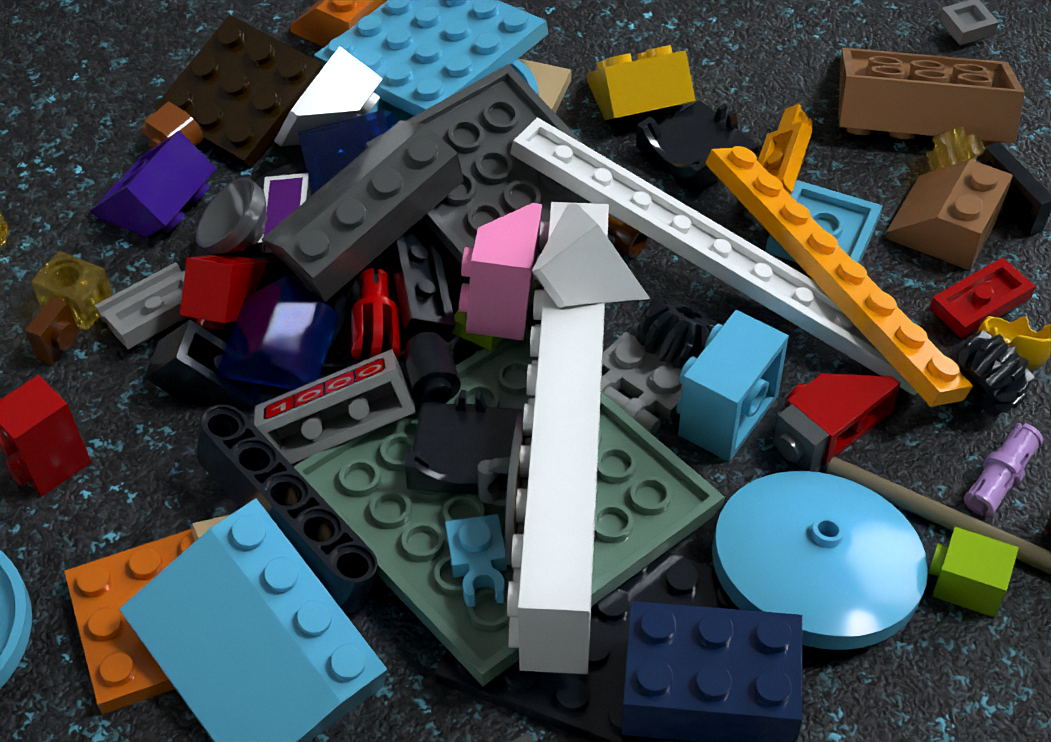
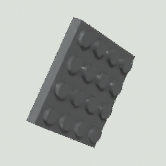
(481, 129)

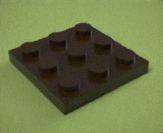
(242, 89)

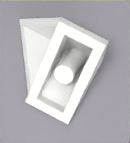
(583, 264)

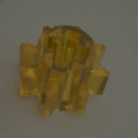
(953, 148)

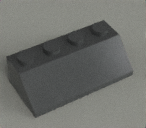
(366, 207)

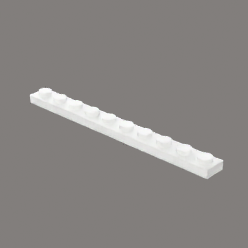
(697, 240)

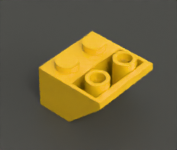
(649, 83)

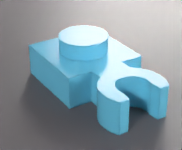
(478, 555)

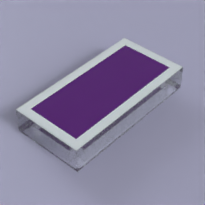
(283, 197)

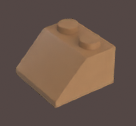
(951, 212)

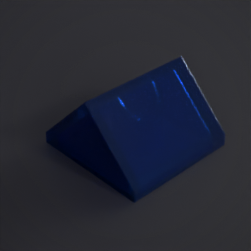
(336, 144)
(280, 337)

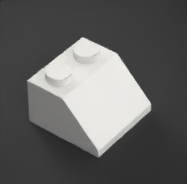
(337, 93)

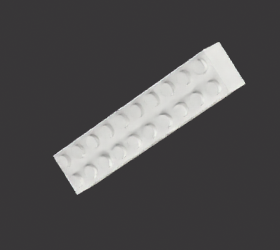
(558, 500)

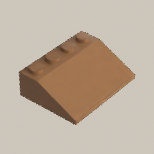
(928, 95)

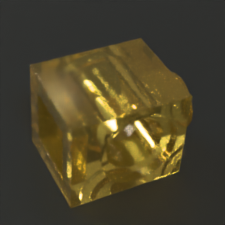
(73, 282)

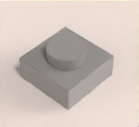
(968, 21)

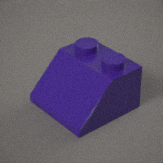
(157, 187)

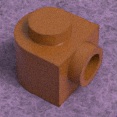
(168, 121)

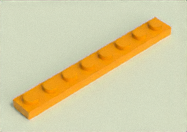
(841, 278)

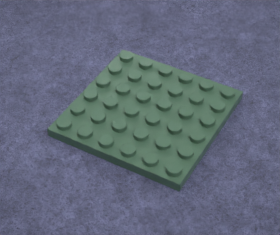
(642, 510)

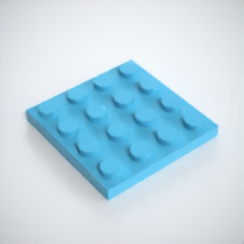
(436, 46)

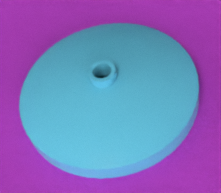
(821, 553)

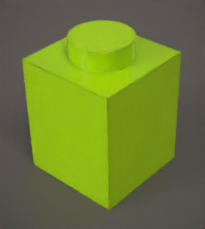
(973, 571)

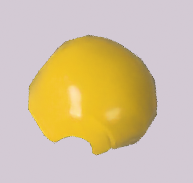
(1029, 344)

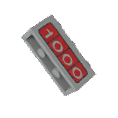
(336, 407)

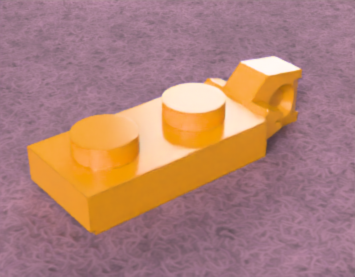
(787, 146)

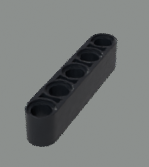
(252, 468)

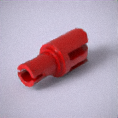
(374, 316)

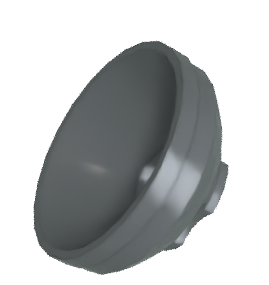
(233, 218)

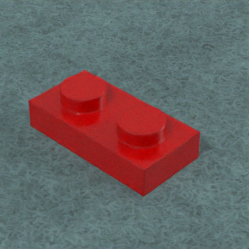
(983, 294)

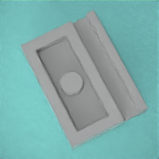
(145, 307)

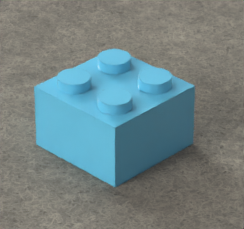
(731, 384)

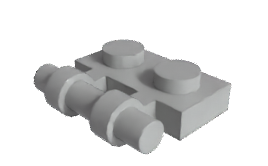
(645, 378)

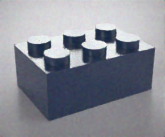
(712, 674)

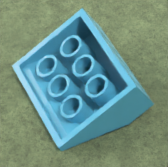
(253, 636)

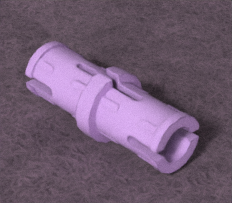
(1003, 469)

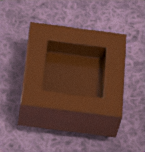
(52, 331)

